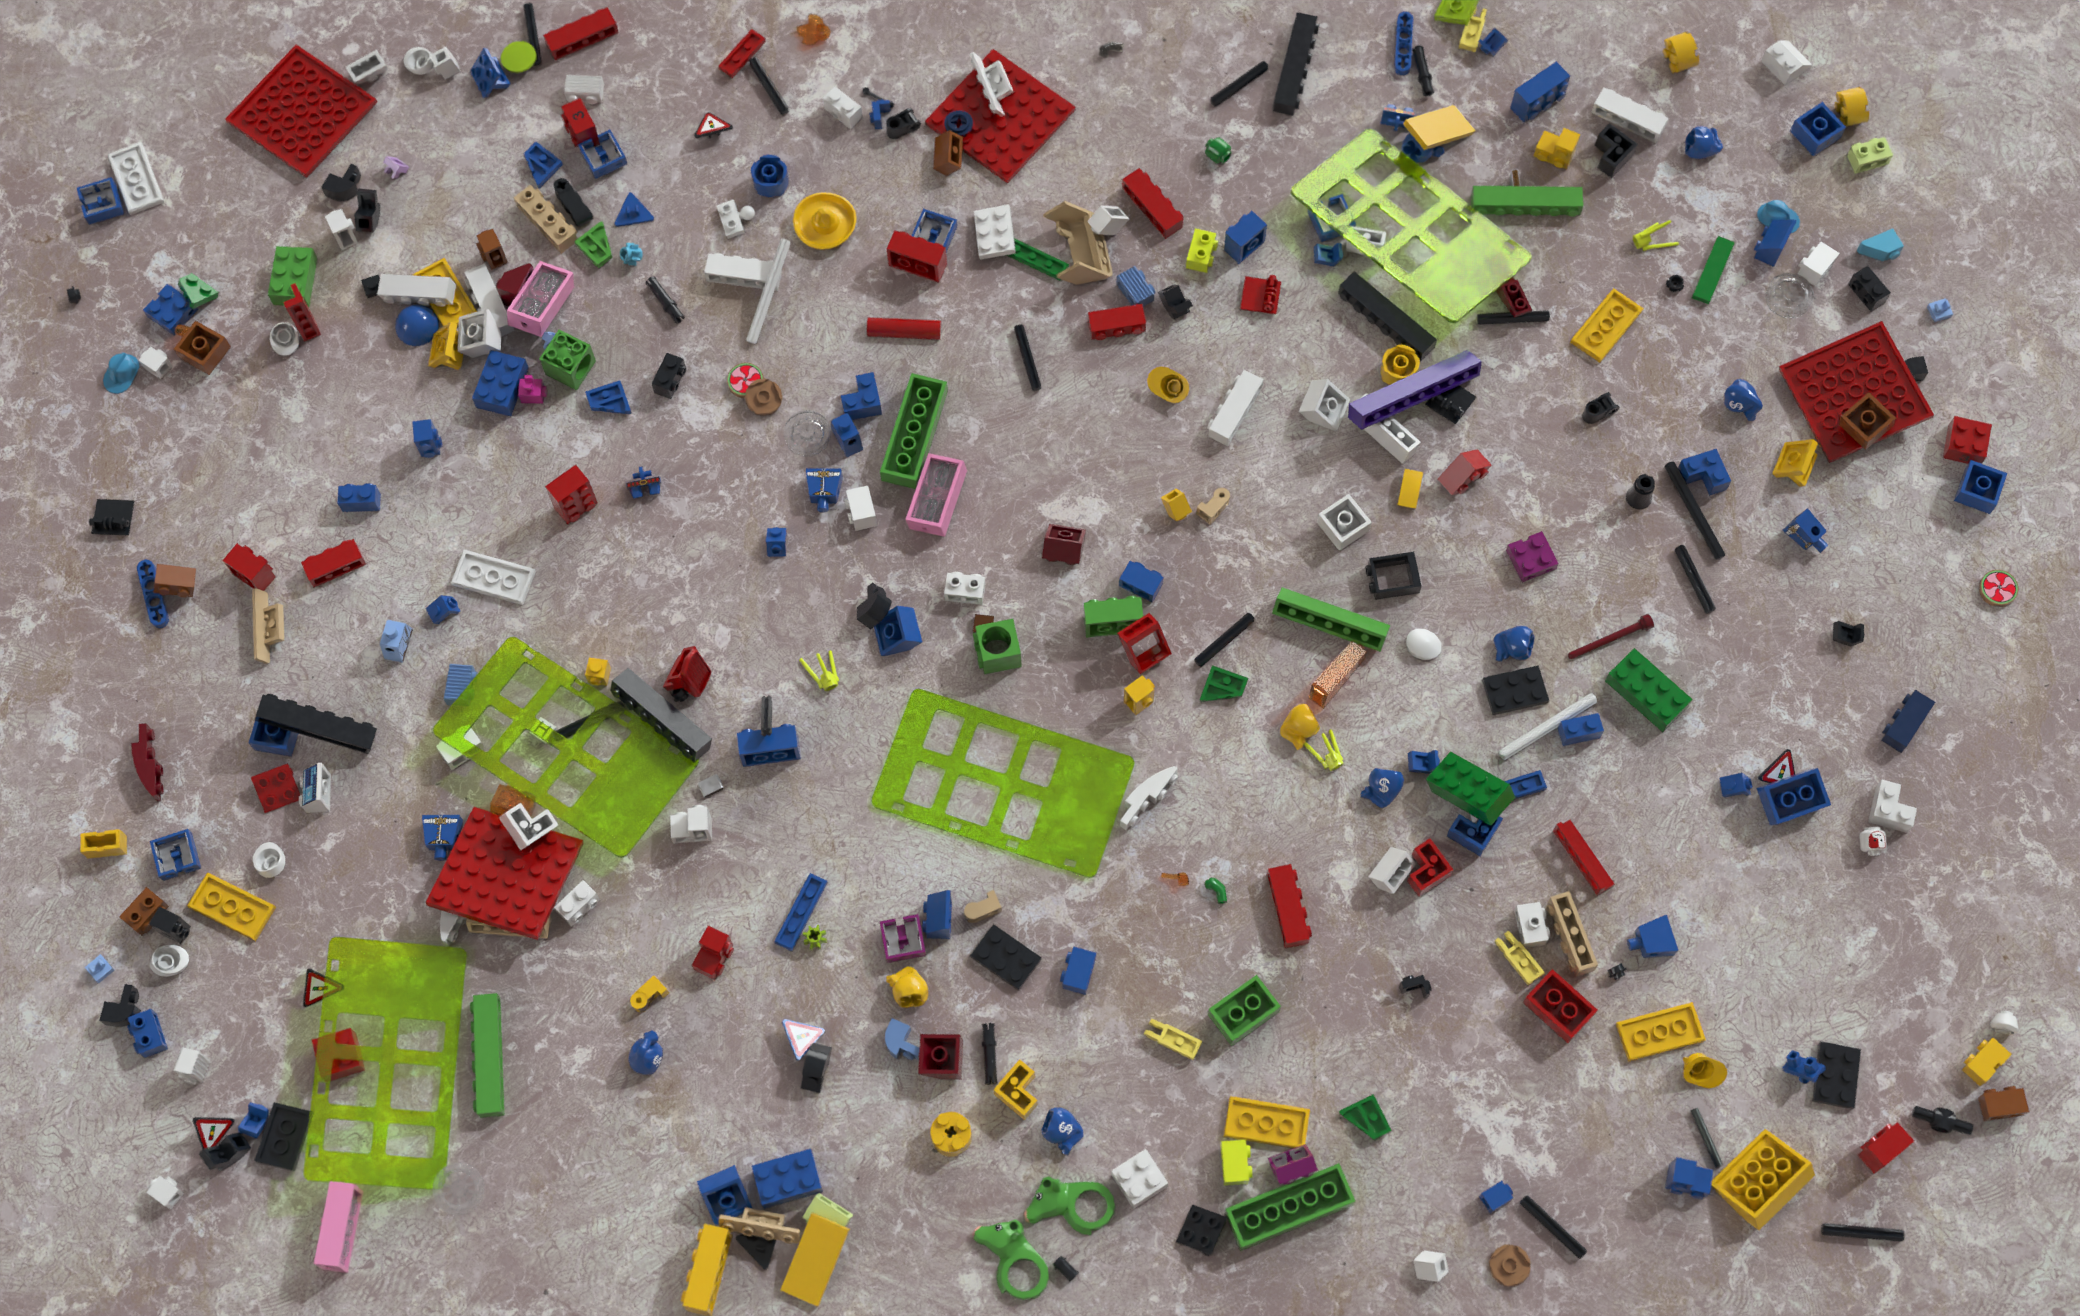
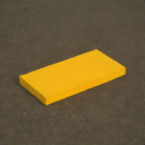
(1439, 127)
(461, 304)
(1606, 325)
(231, 906)
(1660, 1031)
(1266, 1122)
(815, 1259)

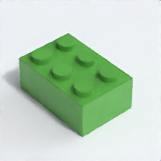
(290, 267)
(1111, 615)
(1244, 1010)

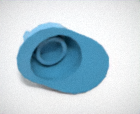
(1777, 211)
(120, 373)

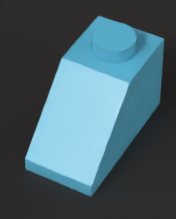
(1882, 246)

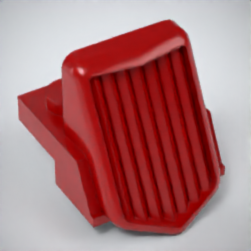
(689, 673)

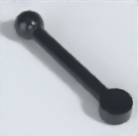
(866, 91)

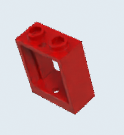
(1137, 632)

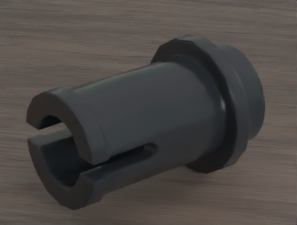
(1065, 1268)

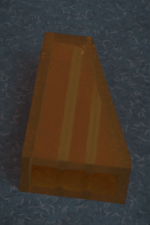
(1337, 674)

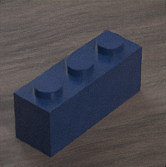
(1907, 720)

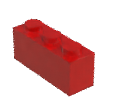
(1117, 322)
(333, 562)

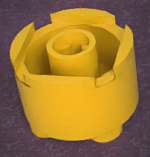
(1681, 52)
(1852, 106)
(1398, 364)
(945, 1124)

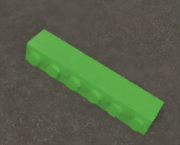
(1527, 200)
(1331, 619)
(488, 1055)

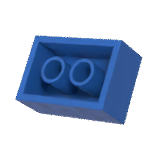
(1540, 92)
(499, 383)
(778, 747)
(1793, 796)
(787, 1178)

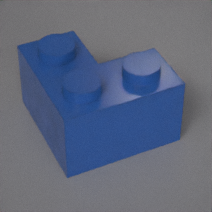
(864, 402)
(1708, 468)
(1471, 835)
(1688, 1178)

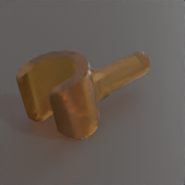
(1182, 878)

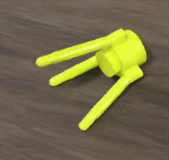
(1642, 239)
(828, 681)
(1333, 758)

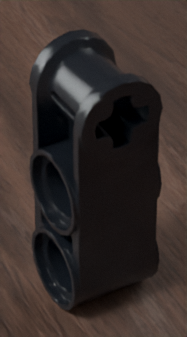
(572, 202)

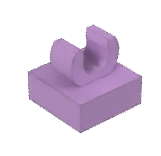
(395, 165)

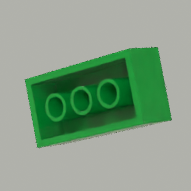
(1648, 690)
(1470, 788)

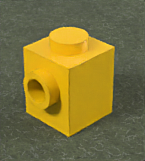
(1176, 505)
(598, 671)

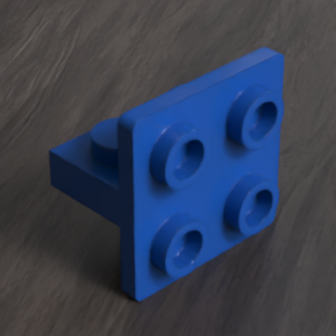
(488, 73)

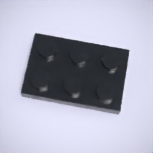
(1515, 690)
(1006, 957)
(1839, 1081)
(283, 1137)

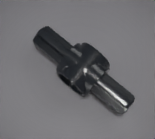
(1942, 1120)

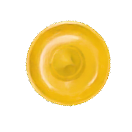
(824, 220)

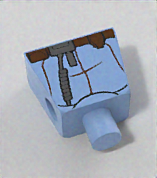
(395, 637)

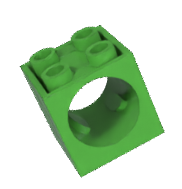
(567, 360)
(1002, 631)

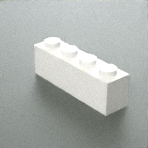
(1630, 115)
(738, 271)
(416, 289)
(487, 296)
(1235, 408)
(1394, 438)

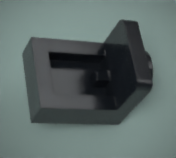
(1848, 634)
(1412, 983)

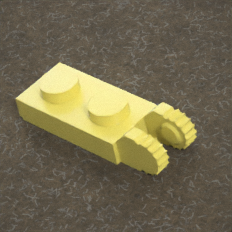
(1472, 32)
(1520, 959)
(1174, 1039)

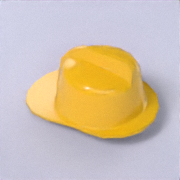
(1168, 384)
(1703, 1071)

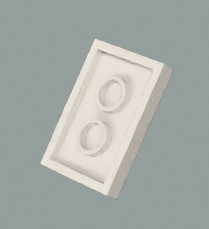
(994, 232)

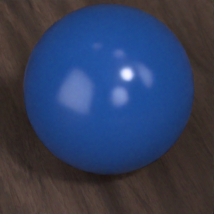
(416, 325)

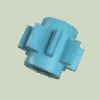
(631, 254)

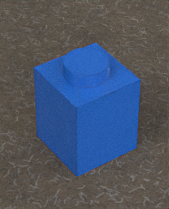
(1496, 1196)

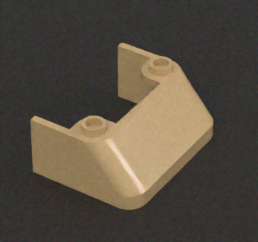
(1086, 247)

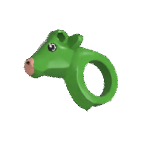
(1059, 1198)
(1010, 1245)

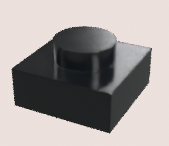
(371, 285)

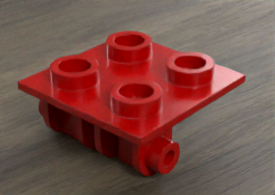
(1261, 294)
(276, 787)

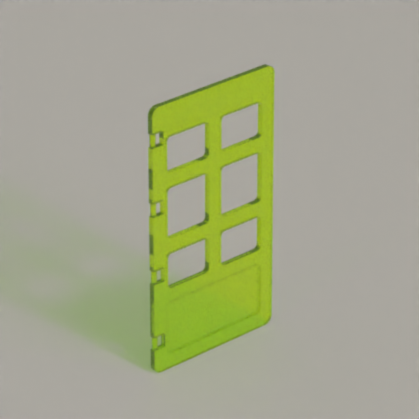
(1459, 272)
(626, 789)
(1075, 806)
(396, 984)

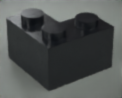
(1617, 150)

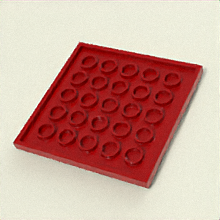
(301, 110)
(1011, 140)
(1841, 374)
(498, 882)

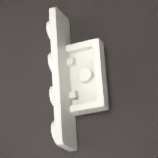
(994, 82)

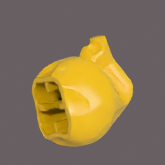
(1299, 725)
(908, 988)

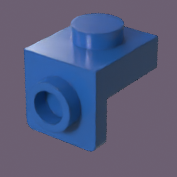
(1493, 42)
(878, 107)
(1328, 255)
(776, 542)
(441, 608)
(1423, 762)
(1735, 785)
(254, 1120)

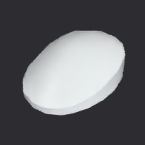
(418, 60)
(284, 338)
(1423, 644)
(269, 860)
(169, 960)

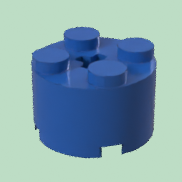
(769, 176)

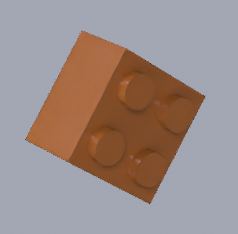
(202, 347)
(1867, 421)

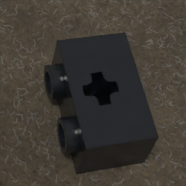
(170, 925)

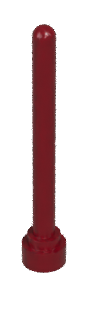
(1644, 623)

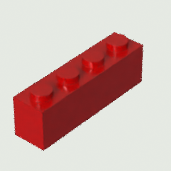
(581, 33)
(1153, 203)
(1288, 906)

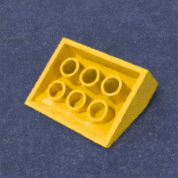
(1763, 1178)

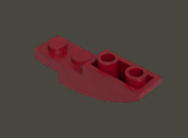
(1514, 298)
(145, 763)

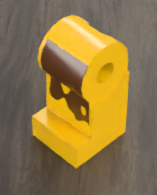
(647, 993)

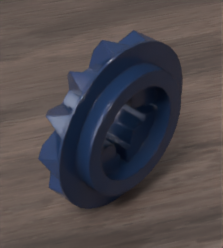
(953, 118)

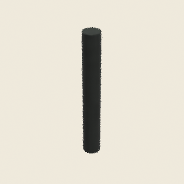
(1706, 1137)

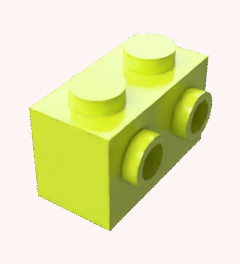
(1201, 250)
(1235, 1162)

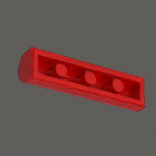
(904, 328)

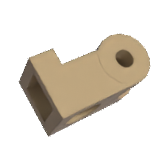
(1215, 506)
(984, 909)

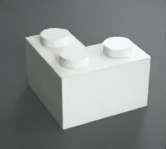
(1887, 810)
(691, 827)
(525, 829)

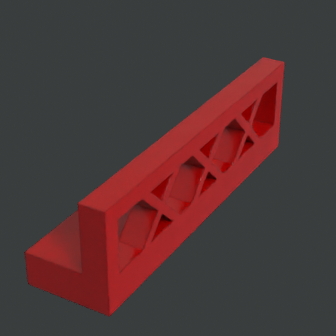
(301, 315)
(1583, 857)

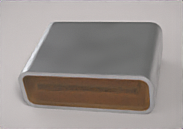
(1514, 178)

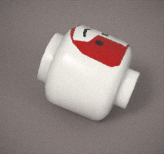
(1873, 841)

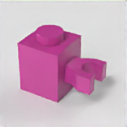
(532, 390)

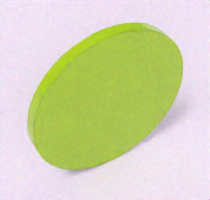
(518, 57)

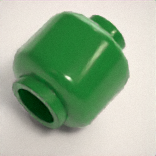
(1218, 150)

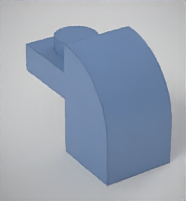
(895, 1039)

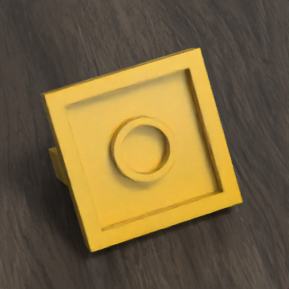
(445, 348)
(1796, 461)

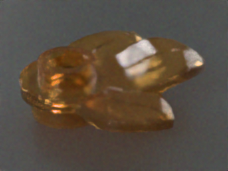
(811, 31)

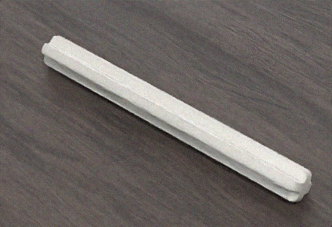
(768, 291)
(1547, 726)

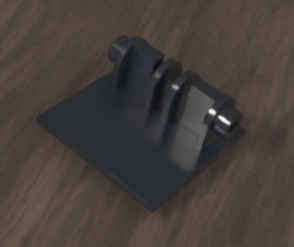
(1452, 403)
(112, 517)
(1201, 1230)

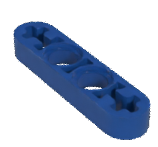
(1403, 43)
(149, 595)

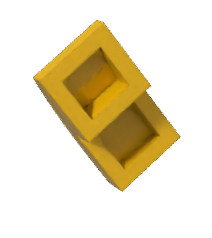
(1410, 488)

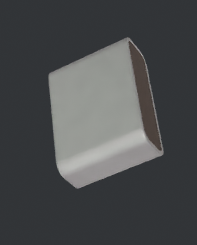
(710, 786)

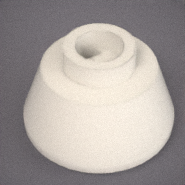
(2004, 1023)

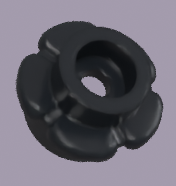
(1675, 279)
(73, 295)
(679, 695)
(1617, 971)

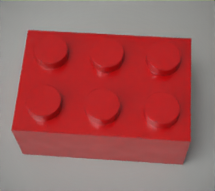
(916, 256)
(571, 494)
(1560, 1006)

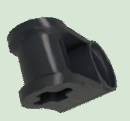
(905, 123)
(1601, 406)

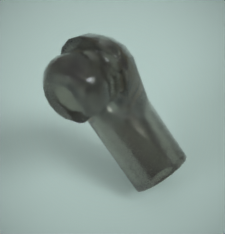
(1110, 46)

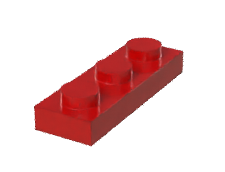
(742, 53)

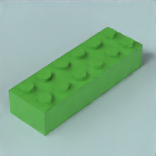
(914, 431)
(1289, 1207)

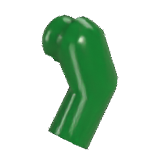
(1218, 887)

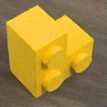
(1557, 149)
(1012, 1090)

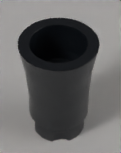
(1641, 492)

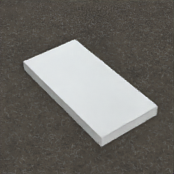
(135, 178)
(493, 577)

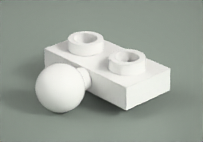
(732, 218)

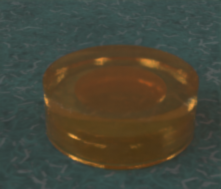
(181, 330)

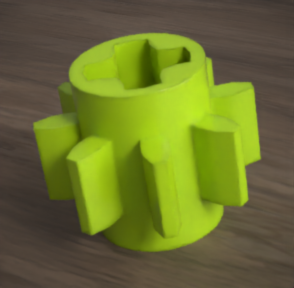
(814, 931)

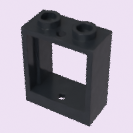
(1391, 560)

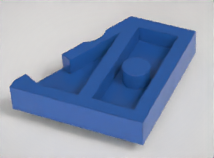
(541, 163)
(609, 399)

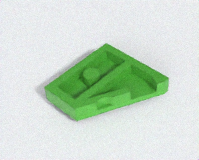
(595, 245)

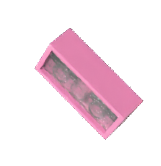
(540, 299)
(936, 494)
(338, 1227)

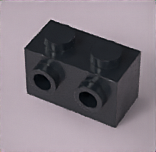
(1869, 288)
(669, 375)

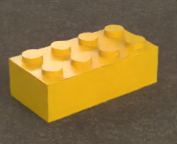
(707, 1270)

